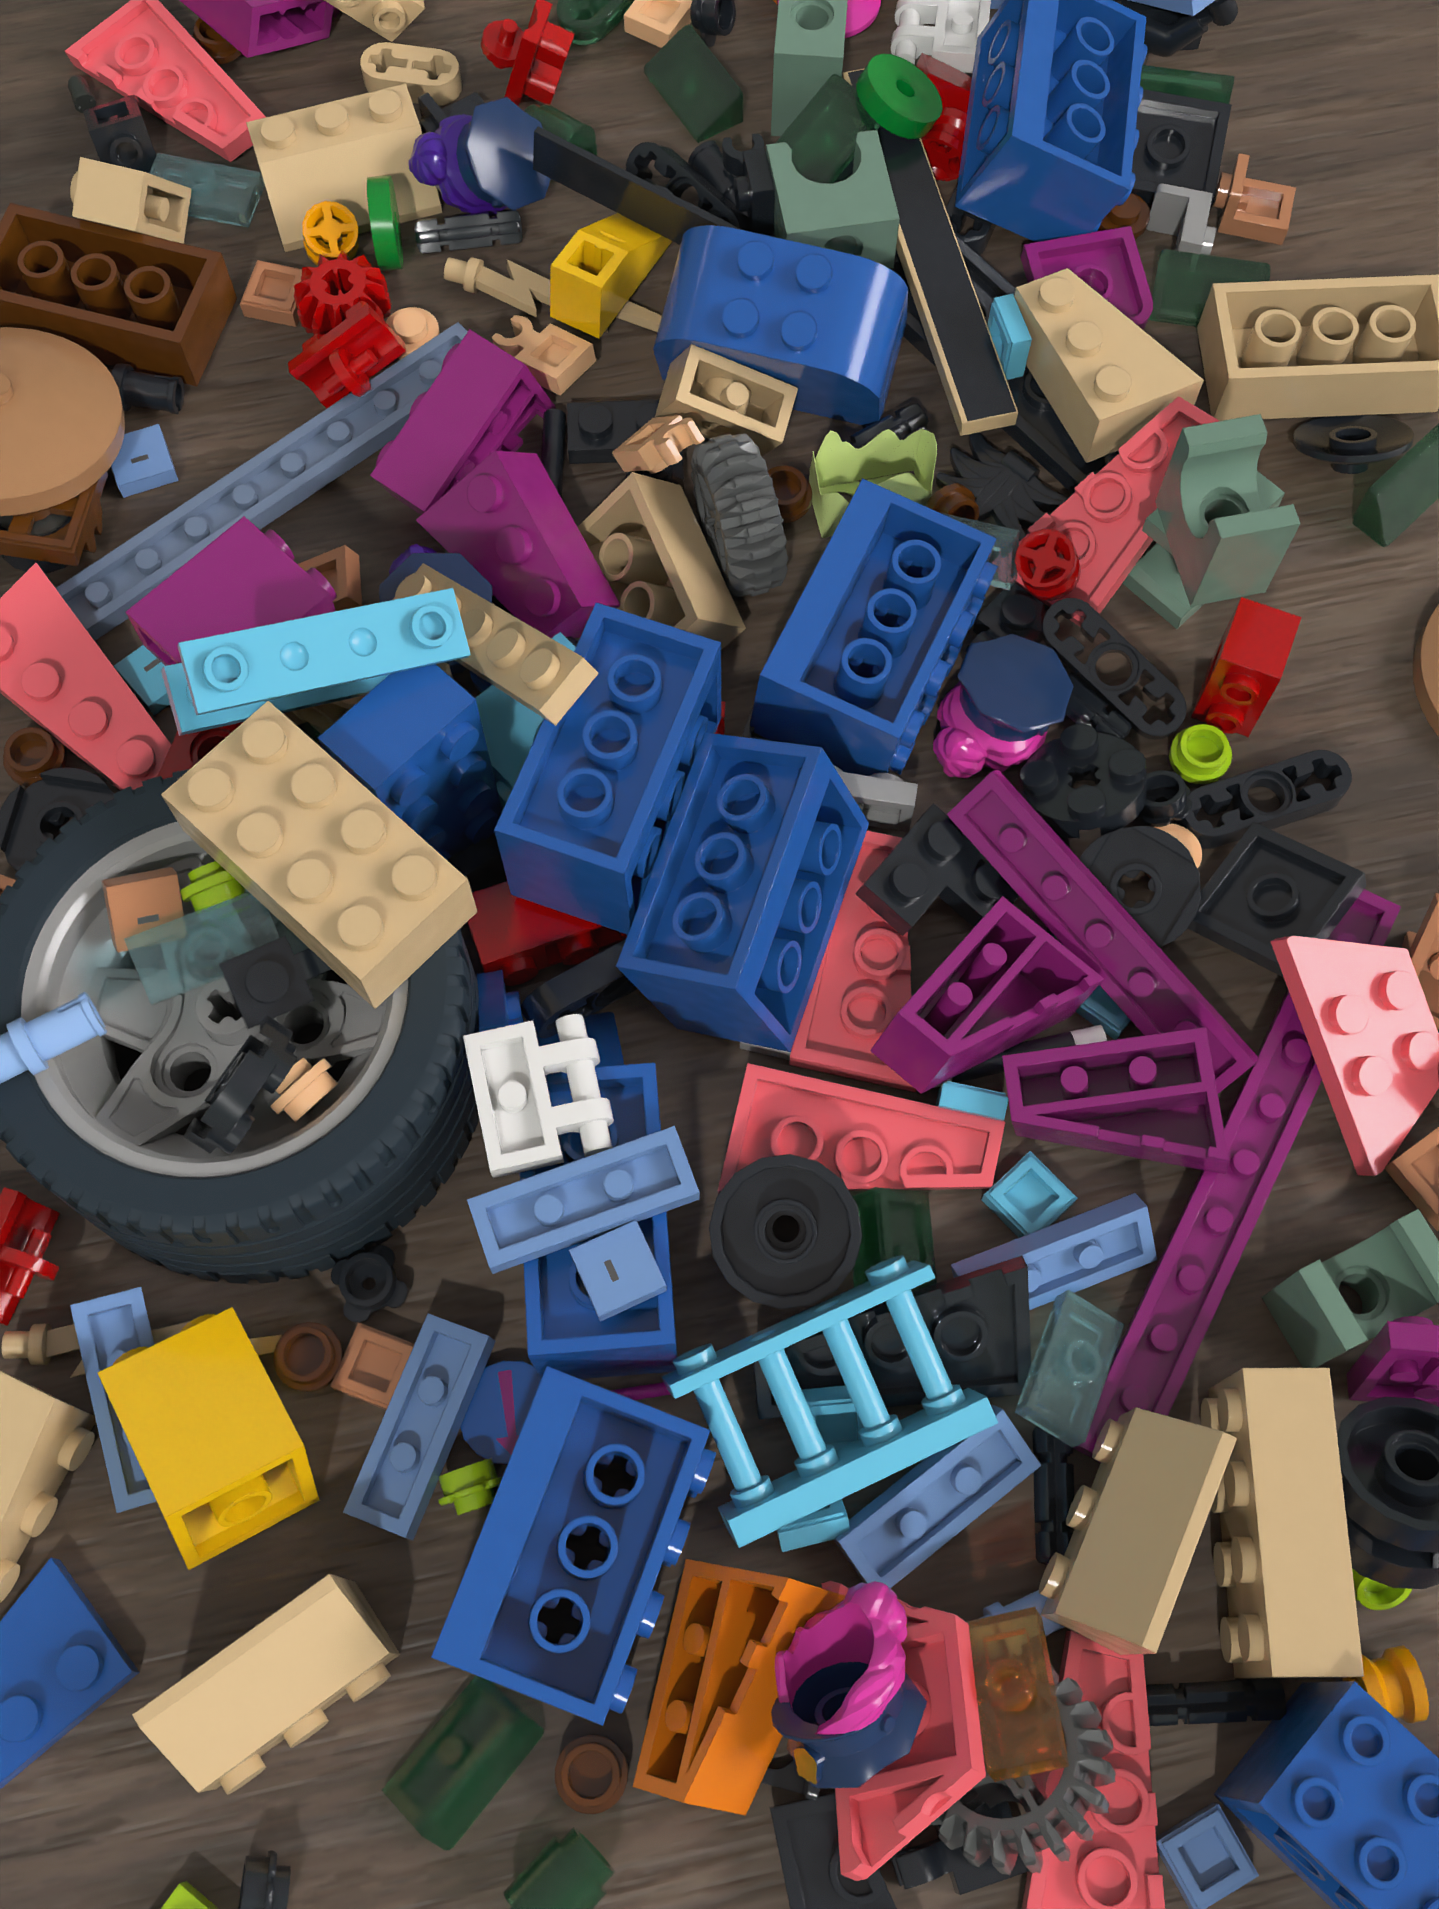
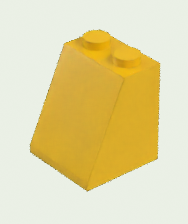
(210, 1435)

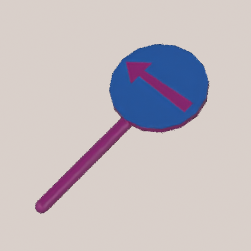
(504, 1402)

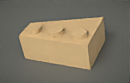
(1097, 364)
(37, 1449)

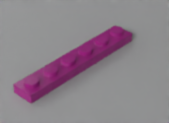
(1092, 922)

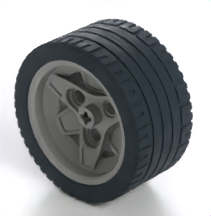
(110, 1146)

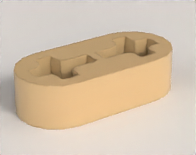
(415, 67)

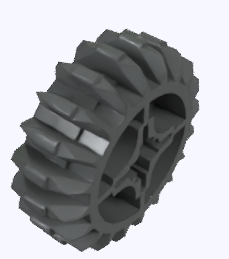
(739, 514)
(1046, 1819)

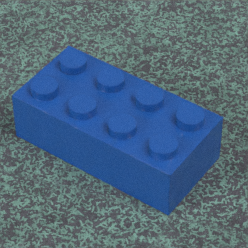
(423, 756)

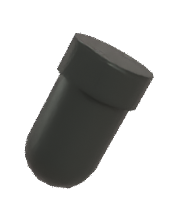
(81, 93)

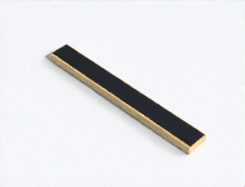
(944, 290)

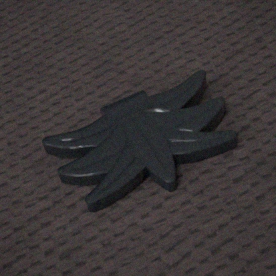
(1001, 485)

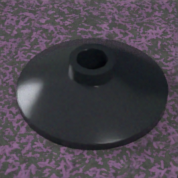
(1353, 440)

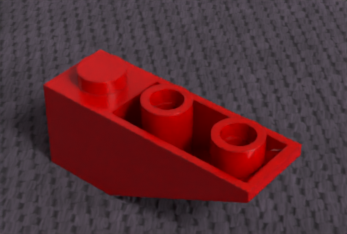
(529, 936)

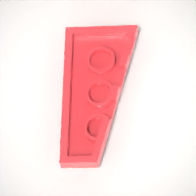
(1111, 507)

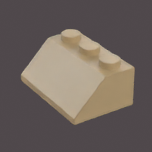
(331, 152)
(660, 559)
(1135, 1530)
(270, 1686)

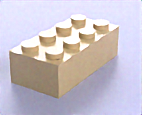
(1322, 347)
(321, 853)
(1283, 1528)

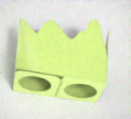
(841, 466)

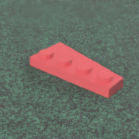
(155, 58)
(71, 687)
(857, 985)
(860, 1134)
(1122, 1860)

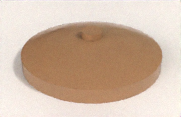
(56, 420)

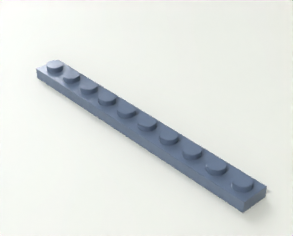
(258, 489)

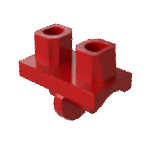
(534, 54)
(347, 355)
(23, 1242)

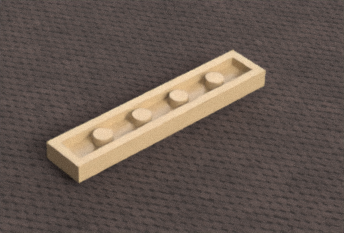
(509, 651)

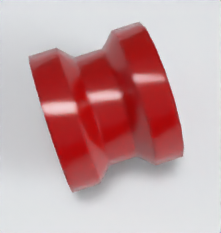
(945, 144)
(1042, 553)

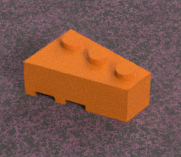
(717, 1684)

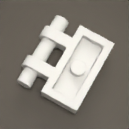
(951, 39)
(514, 1096)

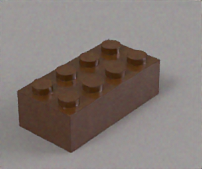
(114, 291)

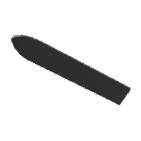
(617, 189)

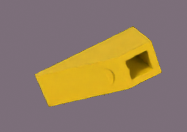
(602, 272)

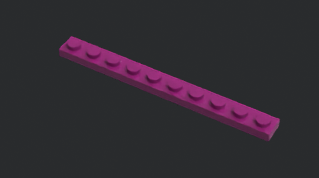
(1224, 1206)

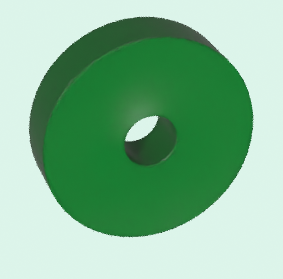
(899, 96)
(384, 222)

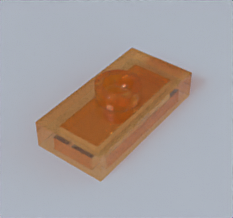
(1016, 1695)

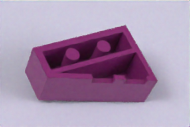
(463, 417)
(522, 542)
(985, 998)
(1124, 1098)

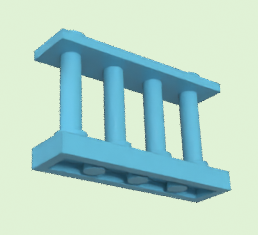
(310, 659)
(885, 1441)

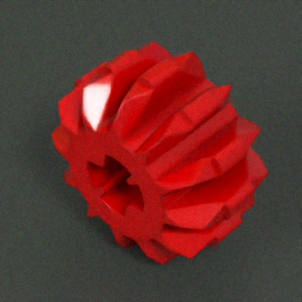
(335, 288)

